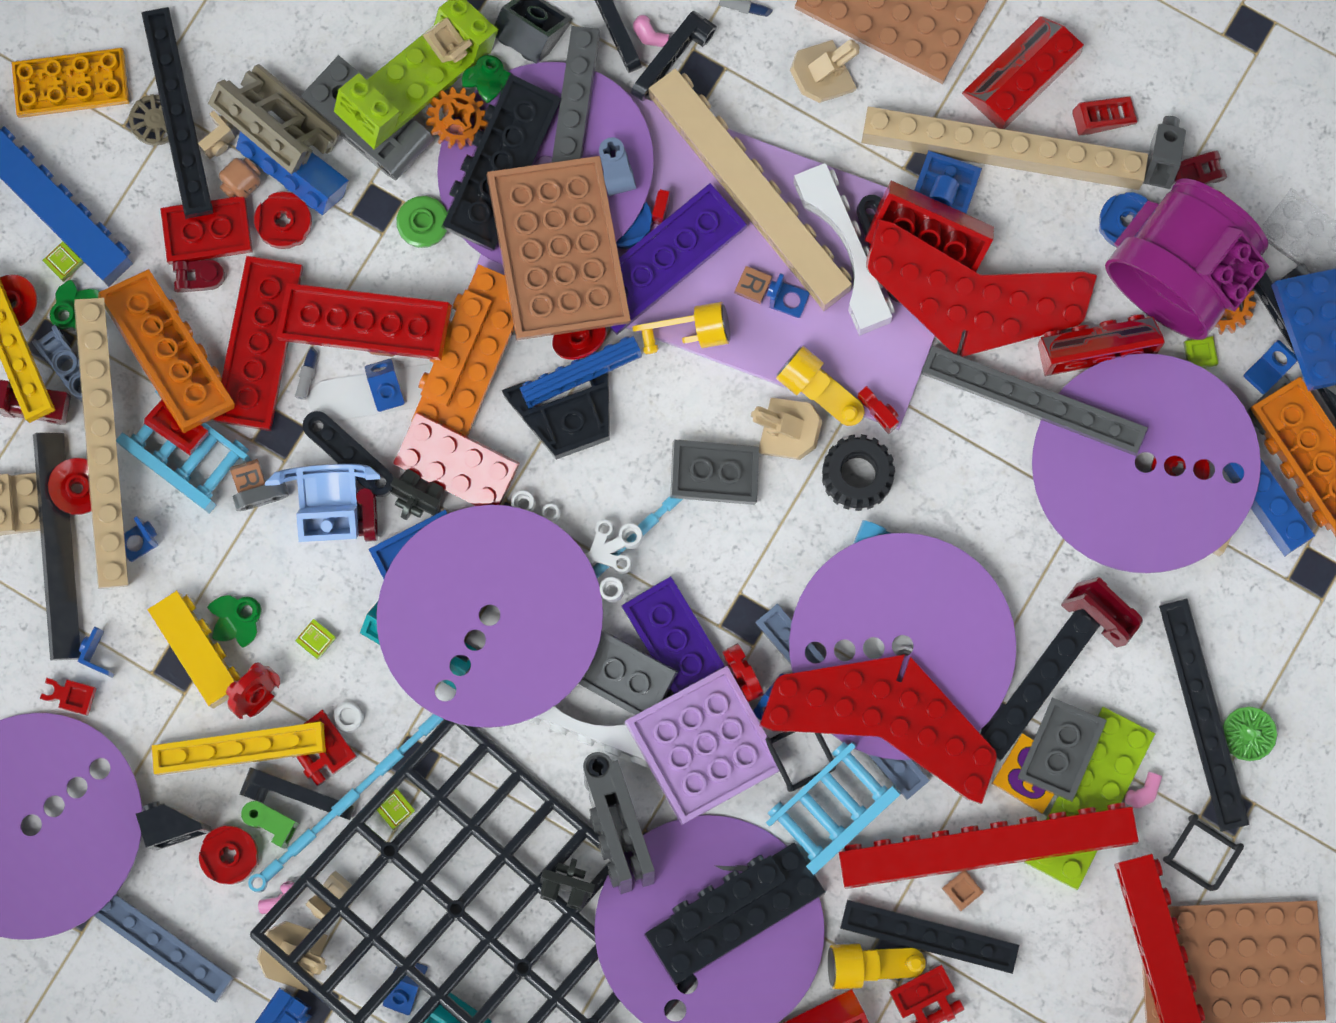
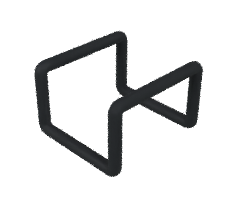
(790, 787)
(1193, 820)

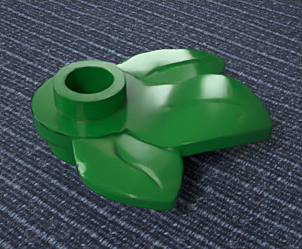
(487, 80)
(65, 298)
(232, 621)

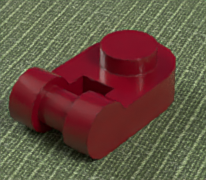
(1192, 168)
(208, 275)
(369, 524)

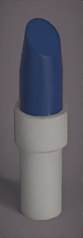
(746, 7)
(306, 374)

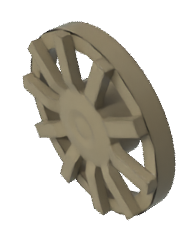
(153, 121)

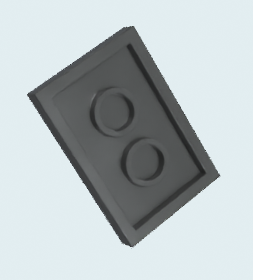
(714, 472)
(627, 675)
(1062, 749)

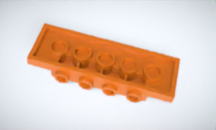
(167, 350)
(470, 353)
(1305, 444)

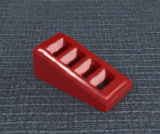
(1087, 121)

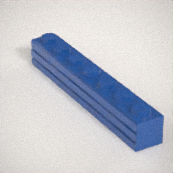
(580, 371)

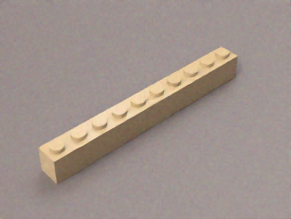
(1005, 148)
(750, 189)
(100, 443)

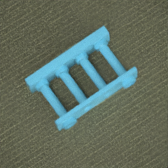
(180, 477)
(860, 815)

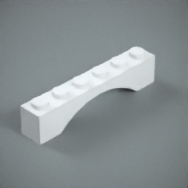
(820, 196)
(615, 738)

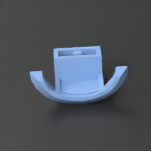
(326, 499)

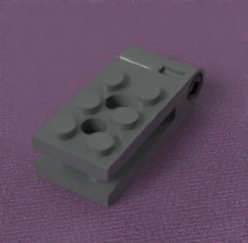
(394, 153)
(608, 789)

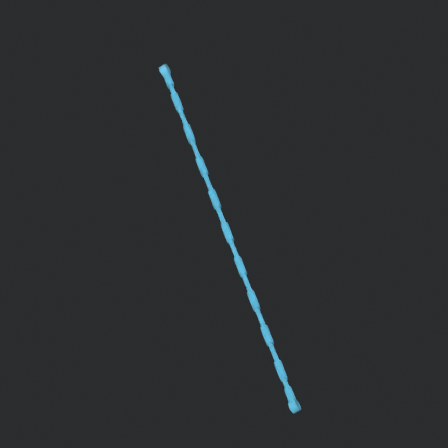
(424, 729)

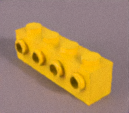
(194, 647)

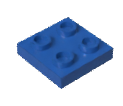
(948, 181)

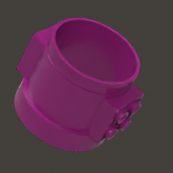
(1189, 258)

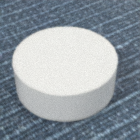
(348, 717)

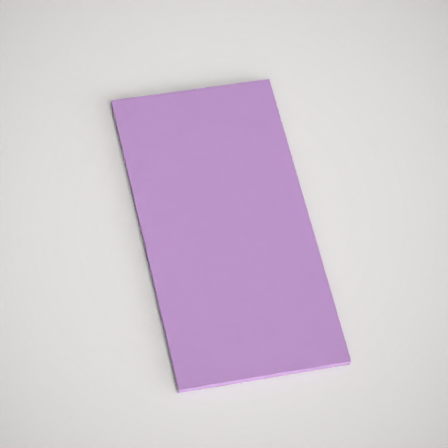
(762, 337)

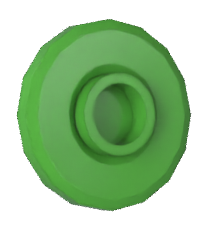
(421, 221)
(1250, 733)

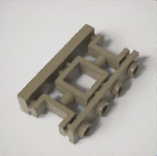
(249, 109)

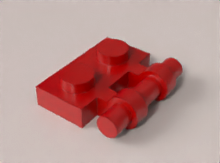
(337, 753)
(923, 991)

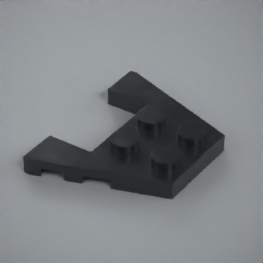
(568, 422)

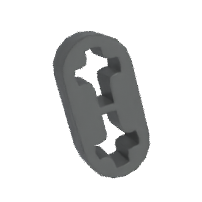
(259, 496)

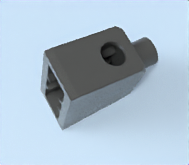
(1165, 153)

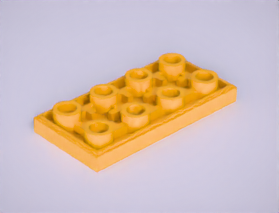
(70, 82)

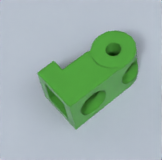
(261, 816)

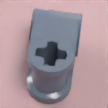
(616, 170)

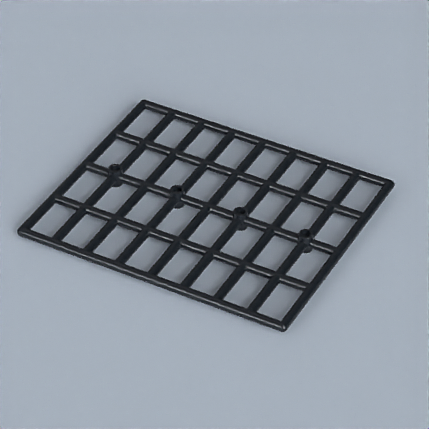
(455, 908)

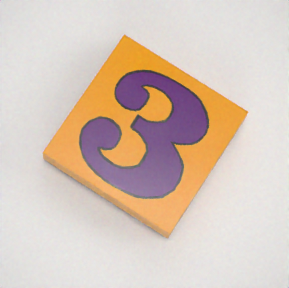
(1008, 779)

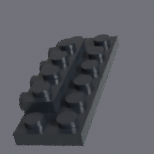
(508, 141)
(733, 912)

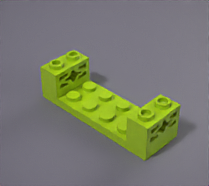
(412, 78)

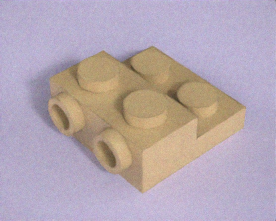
(18, 504)

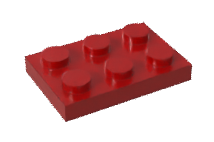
(207, 236)

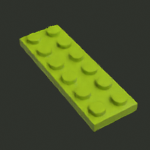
(1103, 784)

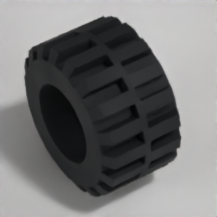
(858, 448)

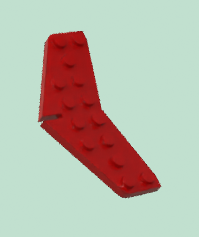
(988, 307)
(906, 714)

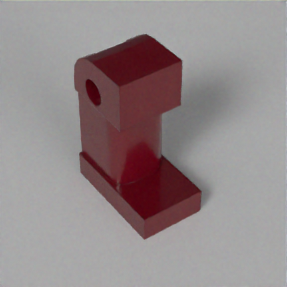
(10, 407)
(1107, 608)

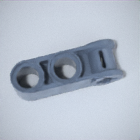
(56, 351)

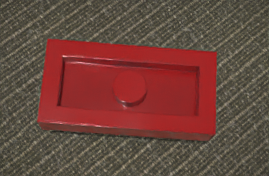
(164, 424)

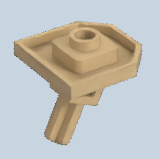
(822, 70)
(789, 428)
(288, 937)

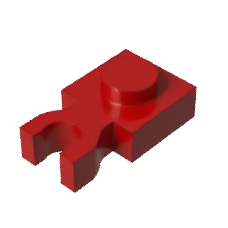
(883, 414)
(72, 697)

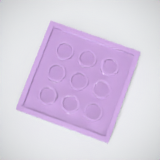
(703, 745)

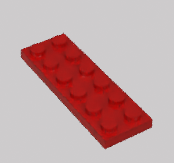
(364, 321)
(254, 353)

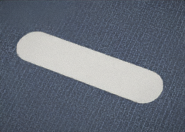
(352, 396)

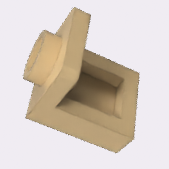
(447, 41)
(218, 140)
(335, 884)

